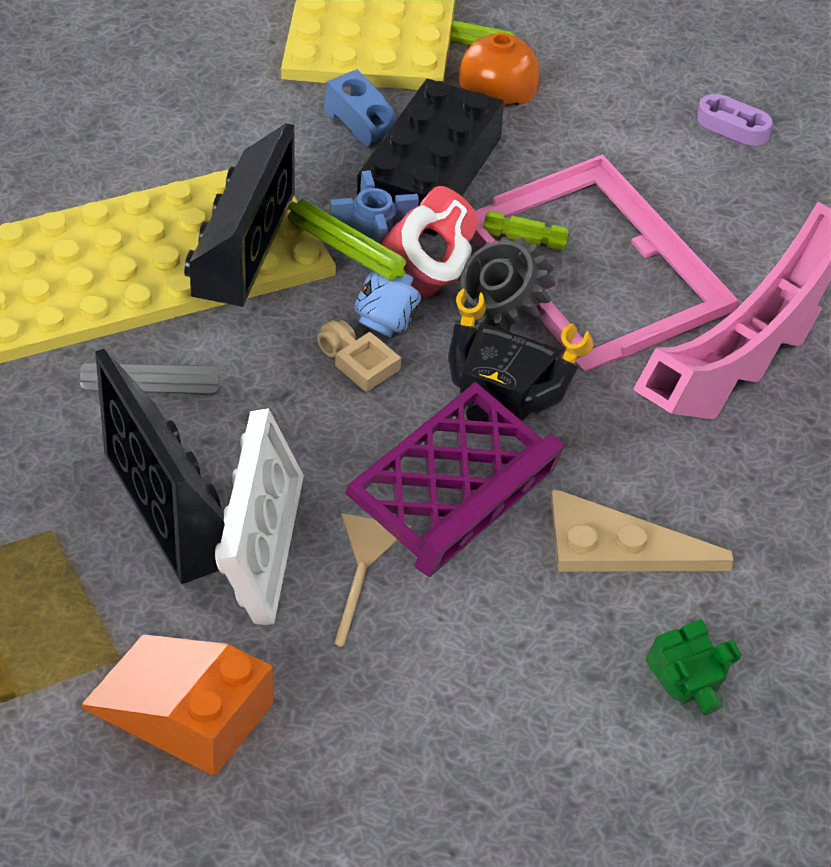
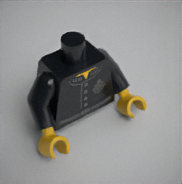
(511, 367)

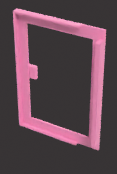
(655, 239)

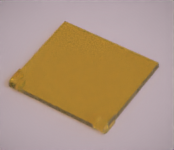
(45, 619)

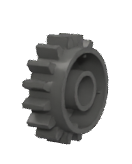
(510, 279)

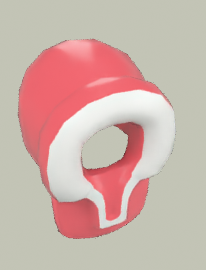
(450, 217)

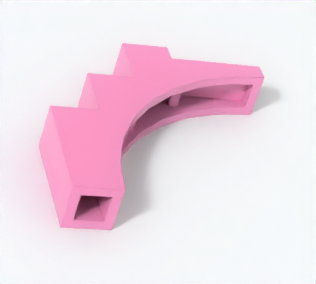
(702, 373)

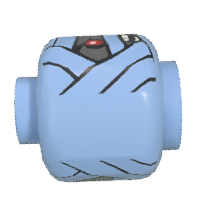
(387, 304)

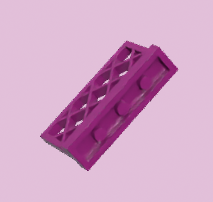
(477, 510)

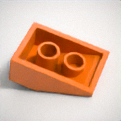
(186, 697)

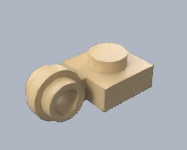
(362, 360)

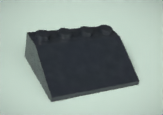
(158, 473)

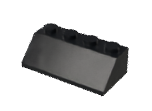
(244, 220)

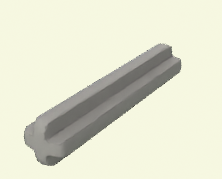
(160, 377)

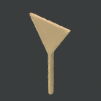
(368, 543)

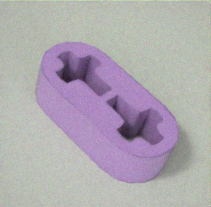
(734, 119)

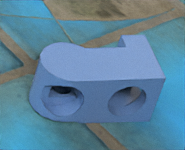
(362, 111)

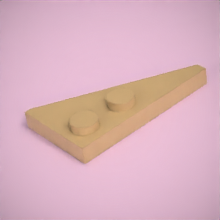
(608, 540)

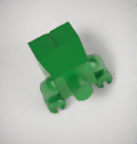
(691, 665)

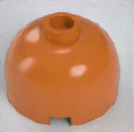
(501, 69)

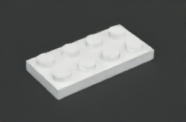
(260, 518)

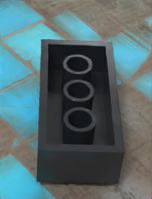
(436, 142)

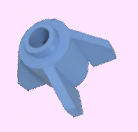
(373, 209)

